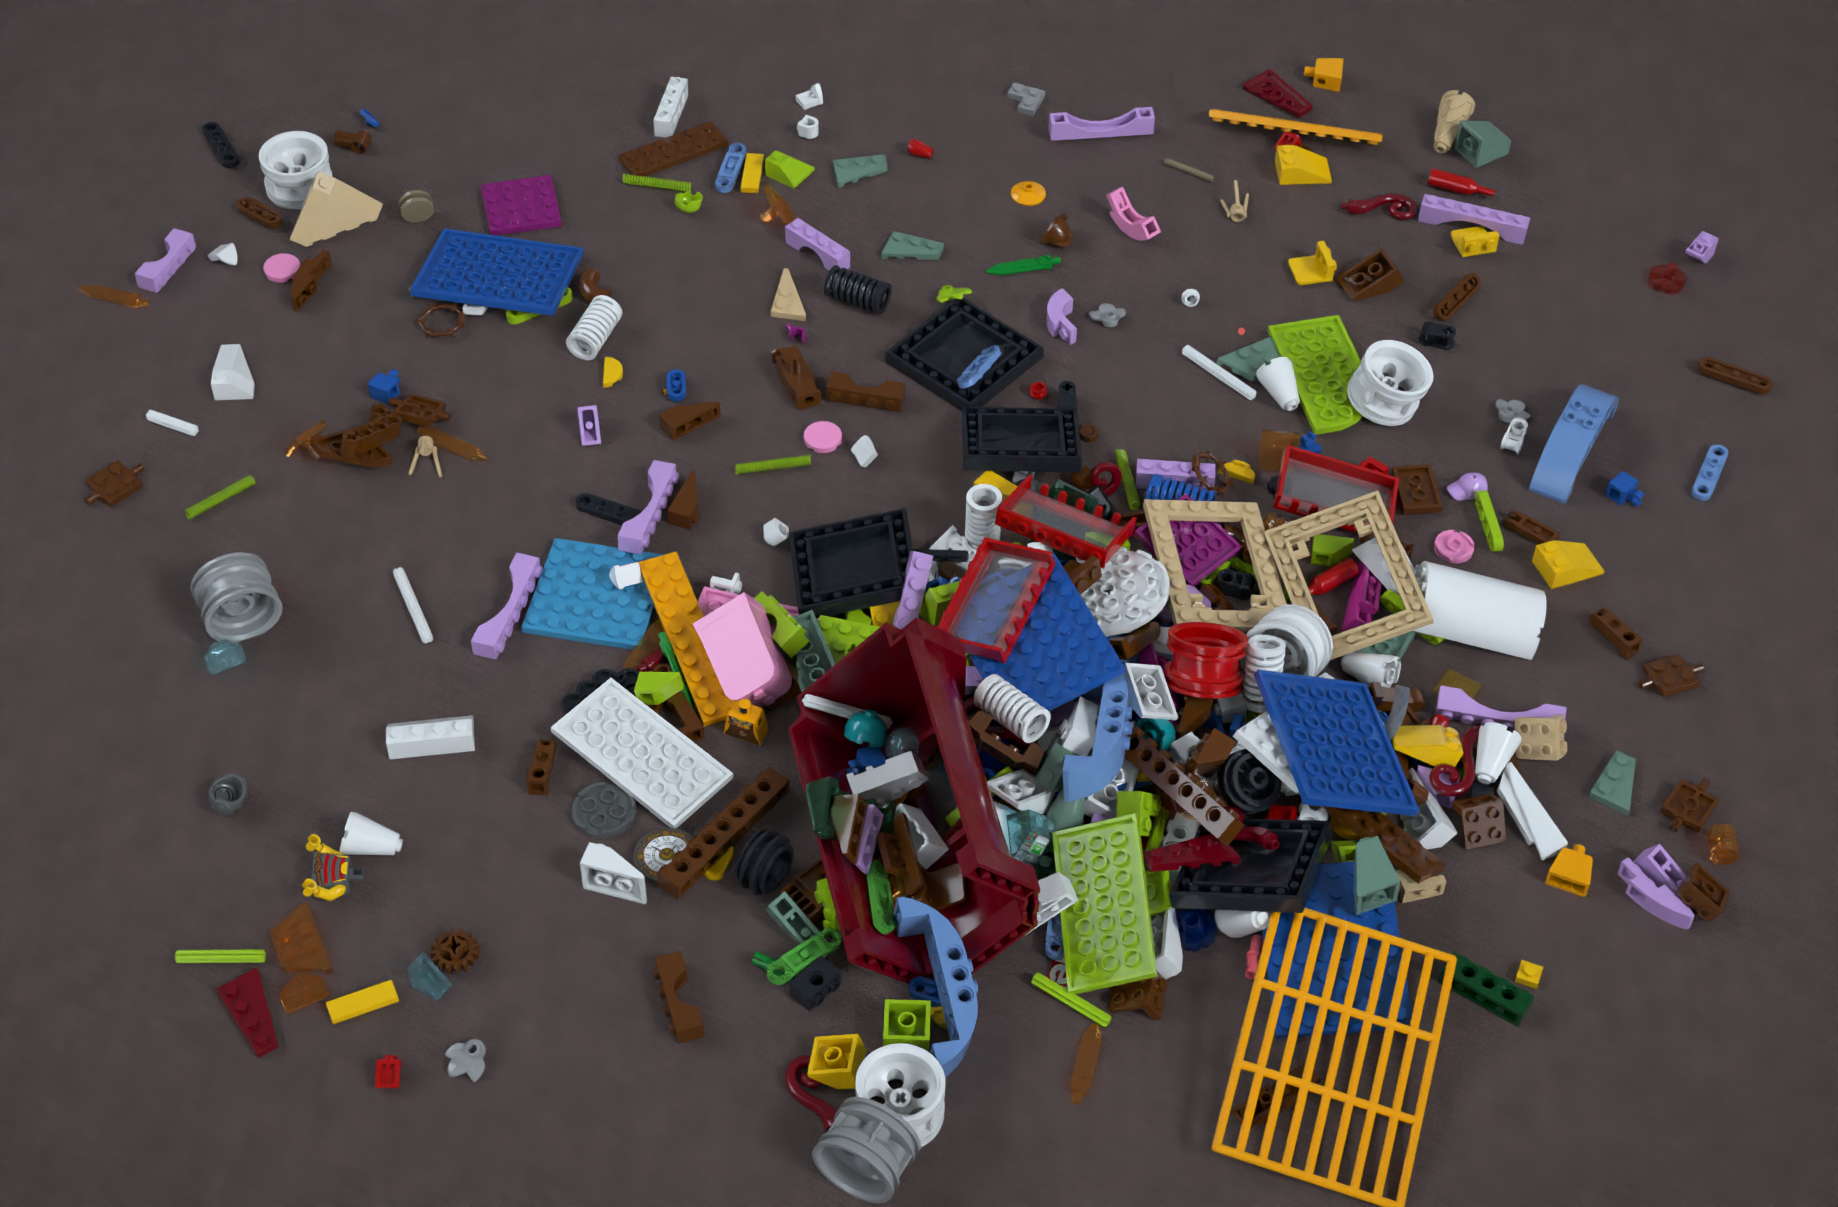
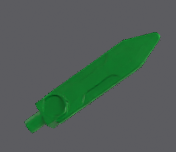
(1039, 263)
(669, 653)

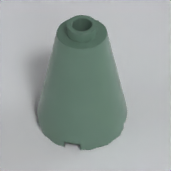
(1066, 814)

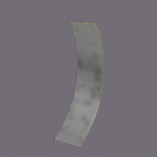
(1398, 710)

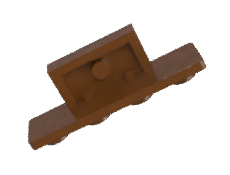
(900, 854)

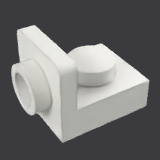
(723, 584)

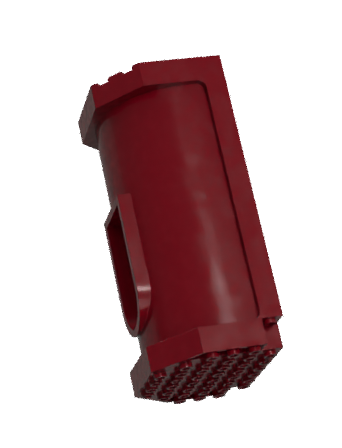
(920, 684)

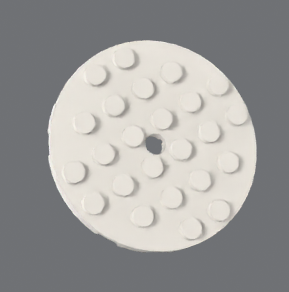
(1137, 595)

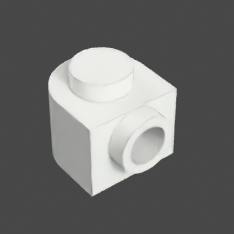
(808, 127)
(775, 532)

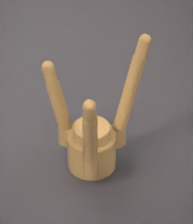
(1237, 211)
(425, 448)

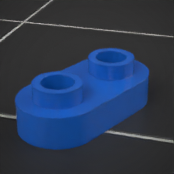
(676, 385)
(929, 989)

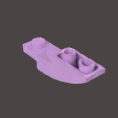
(1657, 901)

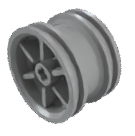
(236, 597)

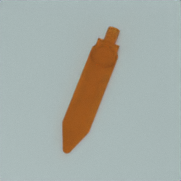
(113, 295)
(453, 444)
(646, 645)
(1086, 1063)

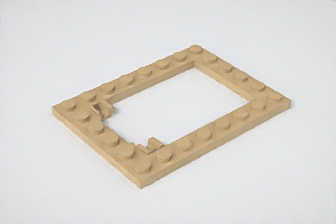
(1357, 512)
(1179, 601)

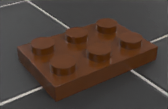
(1417, 489)

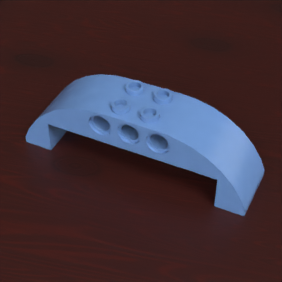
(1572, 442)
(1090, 774)
(951, 974)

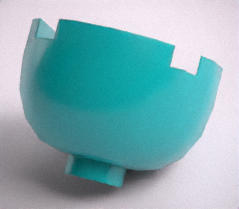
(866, 728)
(1159, 730)

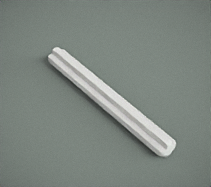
(1219, 372)
(413, 605)
(836, 708)

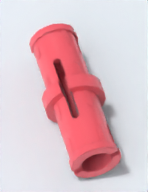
(1253, 956)

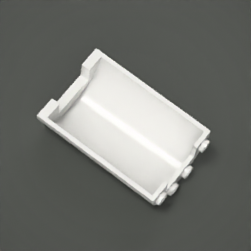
(1481, 609)

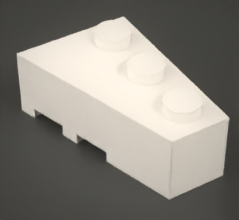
(1372, 557)
(1054, 897)

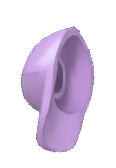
(1466, 486)

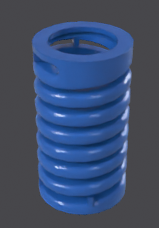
(1175, 490)

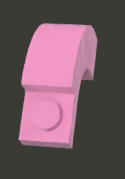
(1128, 219)

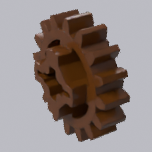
(466, 951)

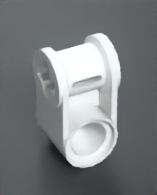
(1515, 435)

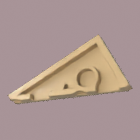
(787, 301)

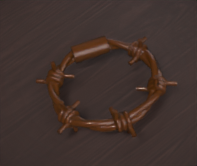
(450, 332)
(1219, 463)

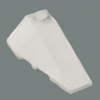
(231, 375)
(1431, 823)
(1167, 943)

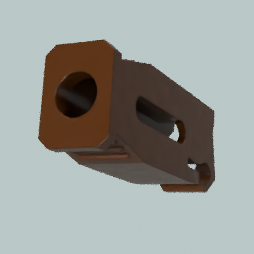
(796, 377)

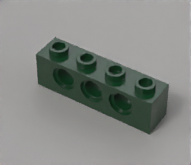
(1491, 999)

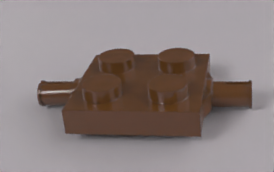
(420, 409)
(113, 483)
(1671, 675)
(1689, 805)

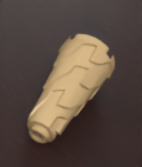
(1451, 111)

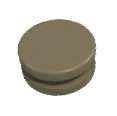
(416, 206)

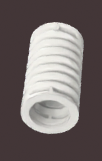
(594, 327)
(981, 513)
(1262, 657)
(1012, 708)

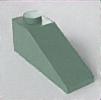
(791, 919)

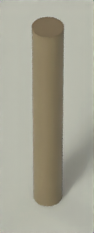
(1198, 173)

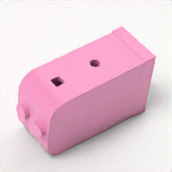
(744, 652)

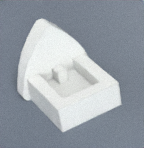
(811, 97)
(224, 253)
(864, 451)
(625, 575)

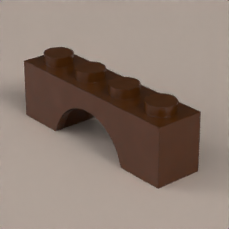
(886, 396)
(685, 1018)

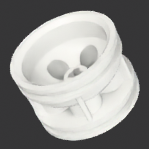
(301, 156)
(1379, 396)
(917, 1071)

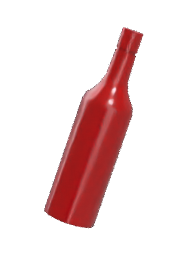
(1456, 183)
(1333, 577)

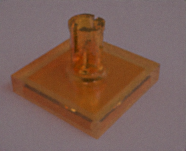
(778, 207)
(304, 440)
(1273, 446)

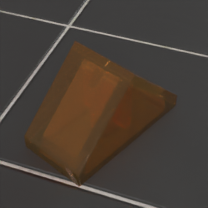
(302, 991)

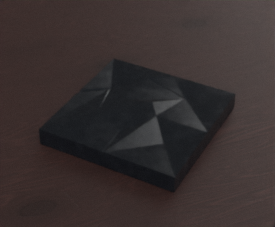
(951, 341)
(1021, 439)
(851, 563)
(1264, 878)

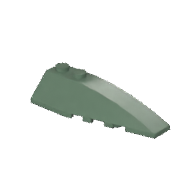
(815, 656)

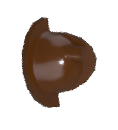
(1058, 233)

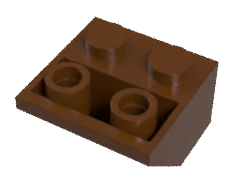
(1209, 753)

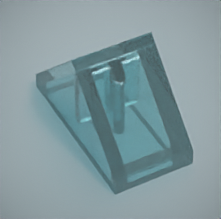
(427, 977)

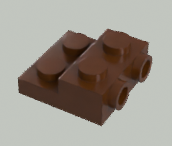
(1703, 893)

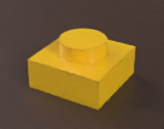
(1529, 974)

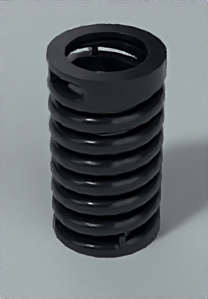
(857, 289)

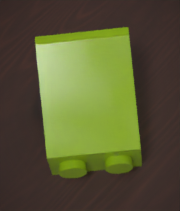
(936, 601)

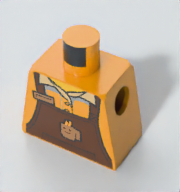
(746, 722)

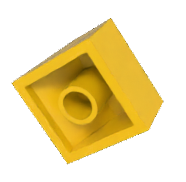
(836, 1060)

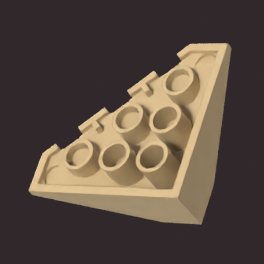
(330, 209)

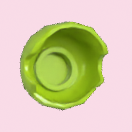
(688, 202)

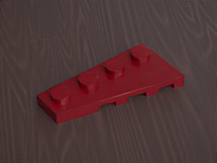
(1278, 93)
(1190, 854)
(249, 1008)

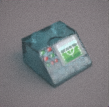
(1029, 835)

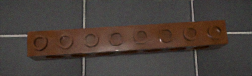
(762, 794)
(1224, 828)

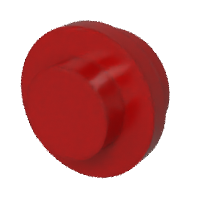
(1038, 390)

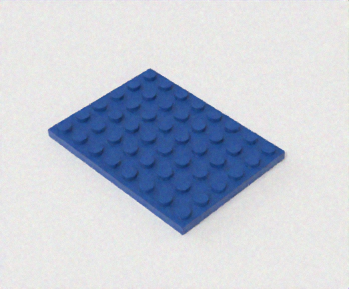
(497, 272)
(1058, 650)
(1335, 743)
(1335, 896)

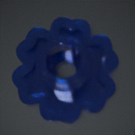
(1196, 929)

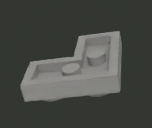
(1029, 97)

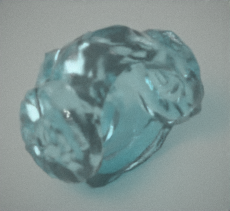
(223, 655)
(900, 742)

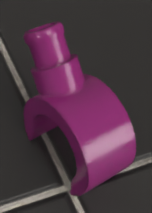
(796, 331)

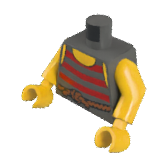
(330, 873)

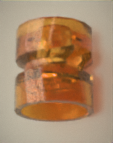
(1723, 844)

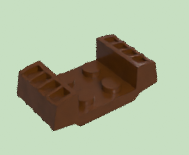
(1006, 754)
(802, 891)

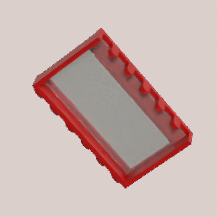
(1318, 482)
(1063, 525)
(996, 597)

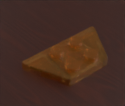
(299, 943)

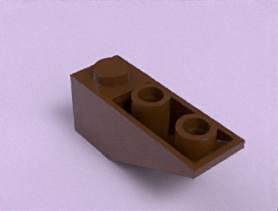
(1193, 715)

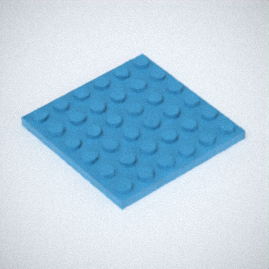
(582, 603)

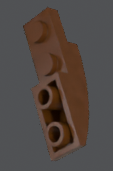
(307, 275)
(1265, 1098)

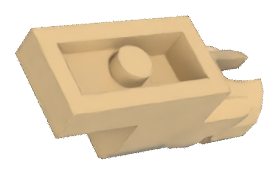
(1412, 891)

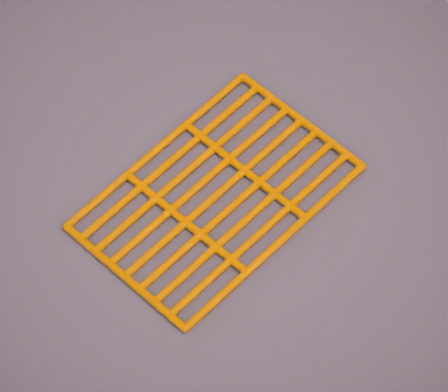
(1327, 1091)

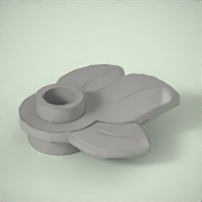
(1107, 314)
(1511, 410)
(464, 1061)

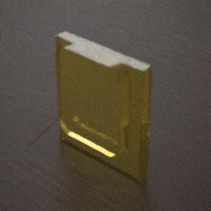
(1456, 680)

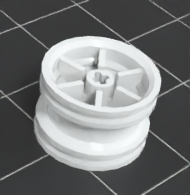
(1300, 631)

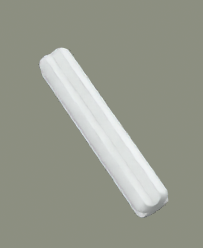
(172, 422)

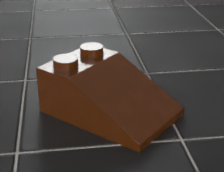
(1371, 277)

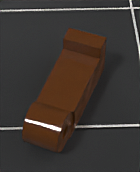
(1617, 632)
(1135, 641)
(1384, 698)
(686, 716)
(541, 767)

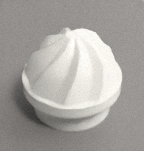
(1190, 297)

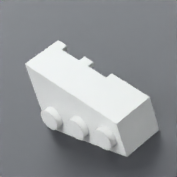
(1080, 729)
(889, 780)
(925, 838)

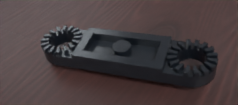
(220, 144)
(605, 509)

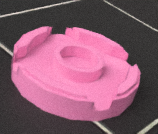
(281, 267)
(822, 436)
(1454, 546)

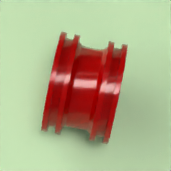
(1205, 659)

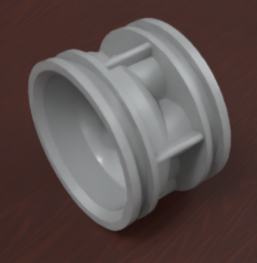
(866, 1150)

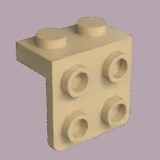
(1541, 737)

